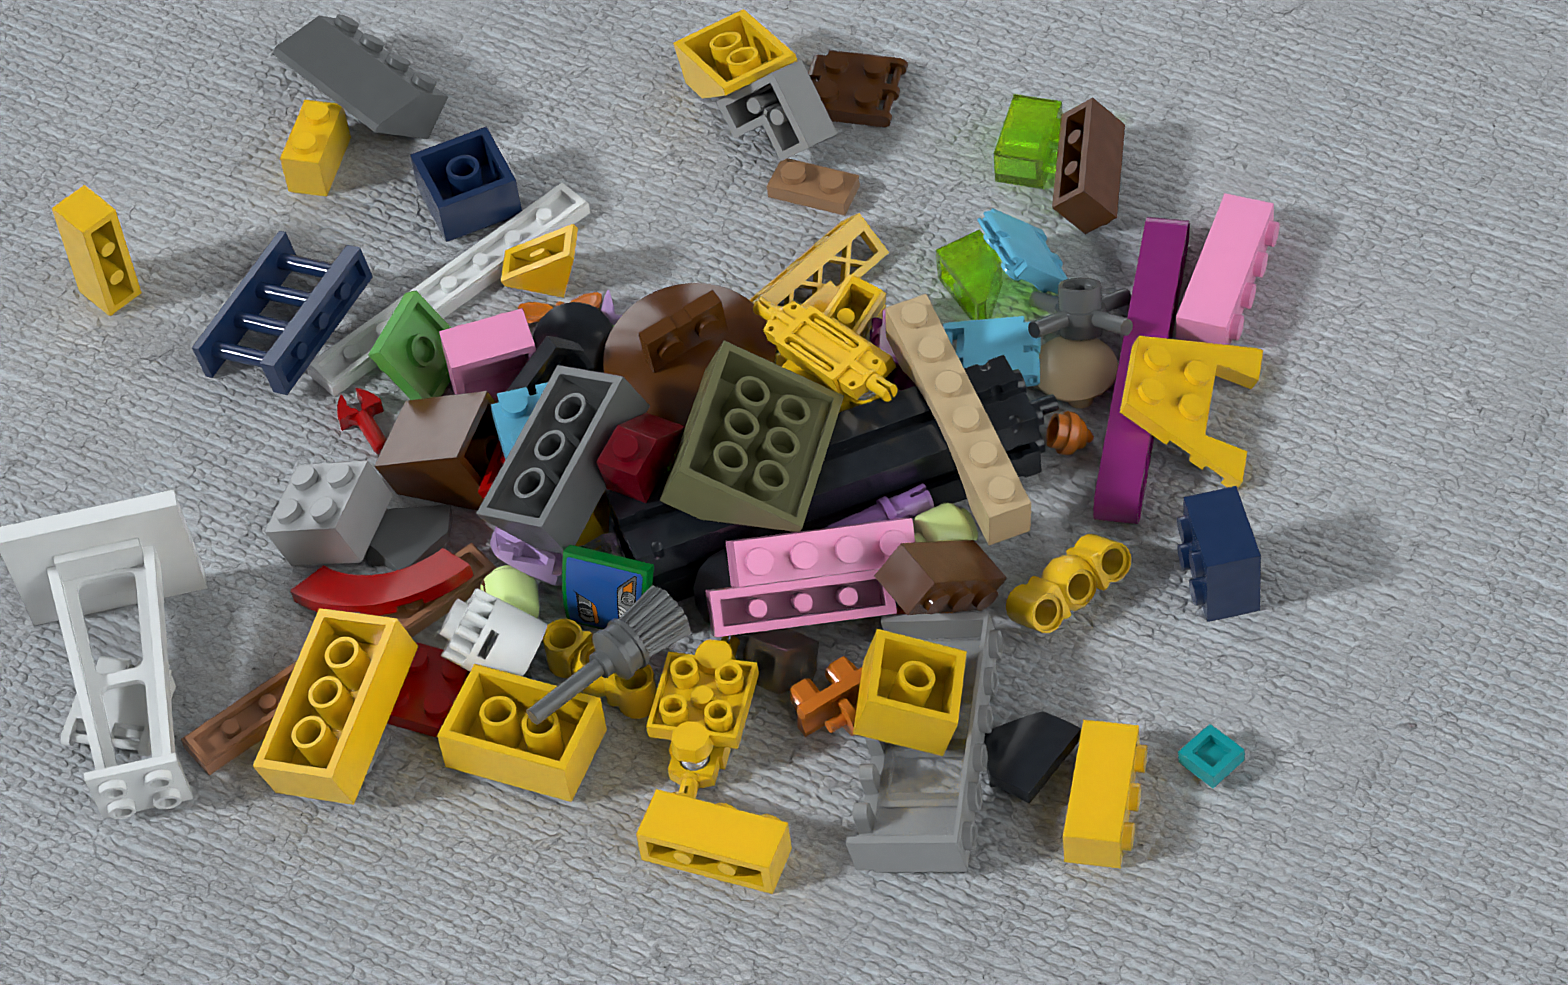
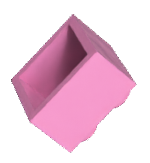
(487, 352)

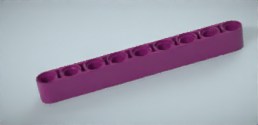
(1153, 314)

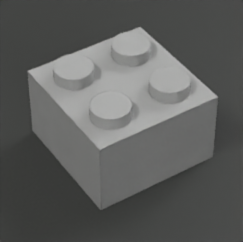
(329, 513)

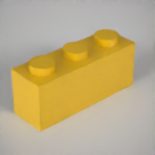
(96, 250)
(1104, 794)
(714, 840)

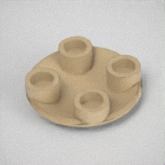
(1076, 370)

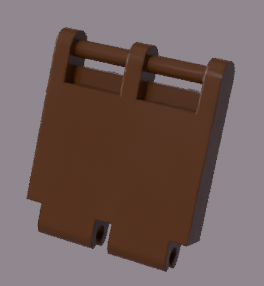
(855, 85)

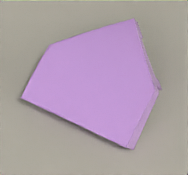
(527, 559)

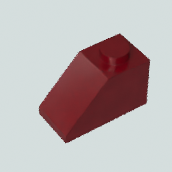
(639, 455)

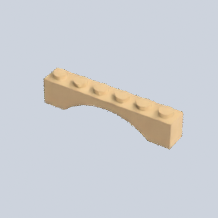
(980, 458)

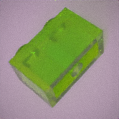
(1028, 142)

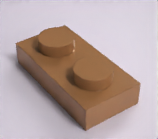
(813, 186)

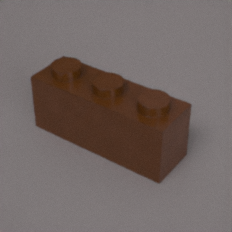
(1088, 166)
(941, 577)

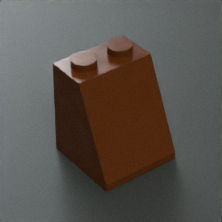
(441, 449)

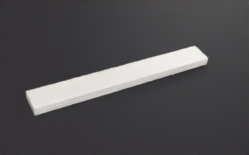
(450, 285)

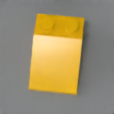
(730, 55)

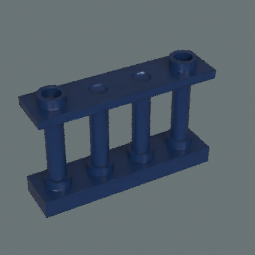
(300, 337)

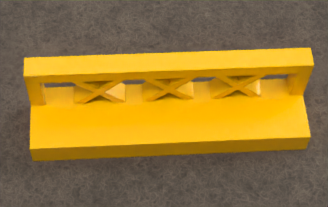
(824, 252)

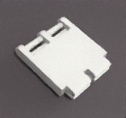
(124, 709)

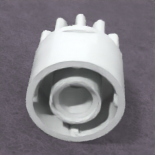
(491, 634)

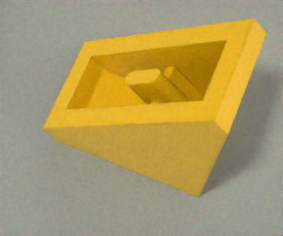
(541, 263)

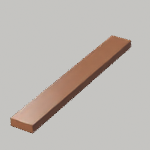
(249, 718)

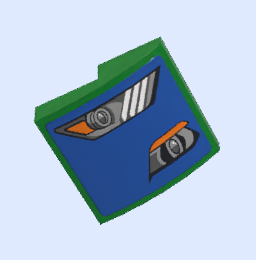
(601, 585)

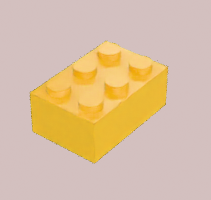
(496, 740)

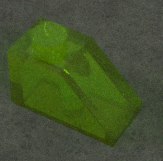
(971, 274)

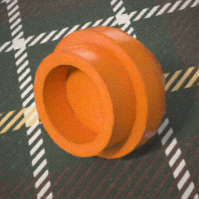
(1067, 433)

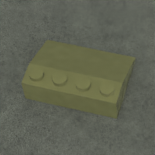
(752, 443)

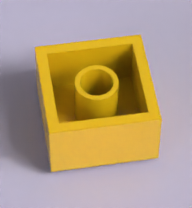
(910, 692)

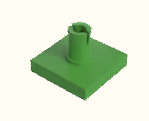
(412, 349)

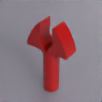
(370, 406)

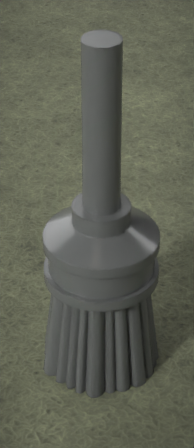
(622, 647)

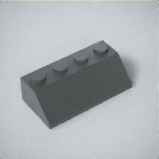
(363, 76)
(552, 469)

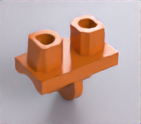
(834, 705)

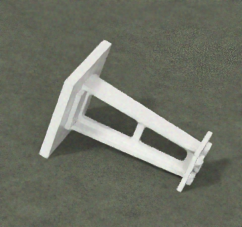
(99, 563)

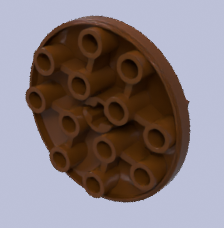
(673, 336)

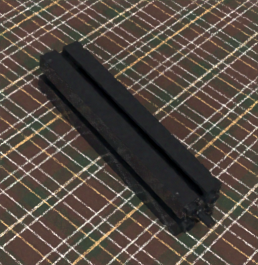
(871, 455)

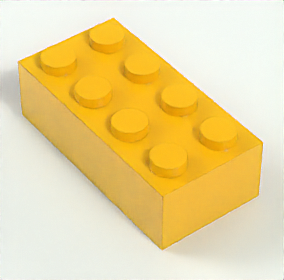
(335, 706)

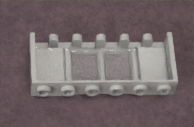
(922, 803)

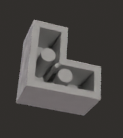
(785, 107)

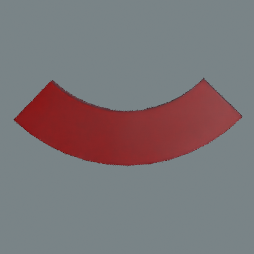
(383, 592)

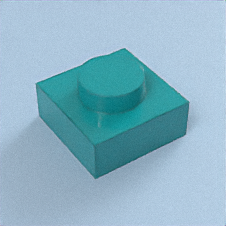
(1211, 755)

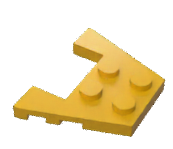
(1172, 391)

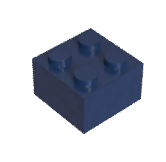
(466, 184)
(1220, 554)

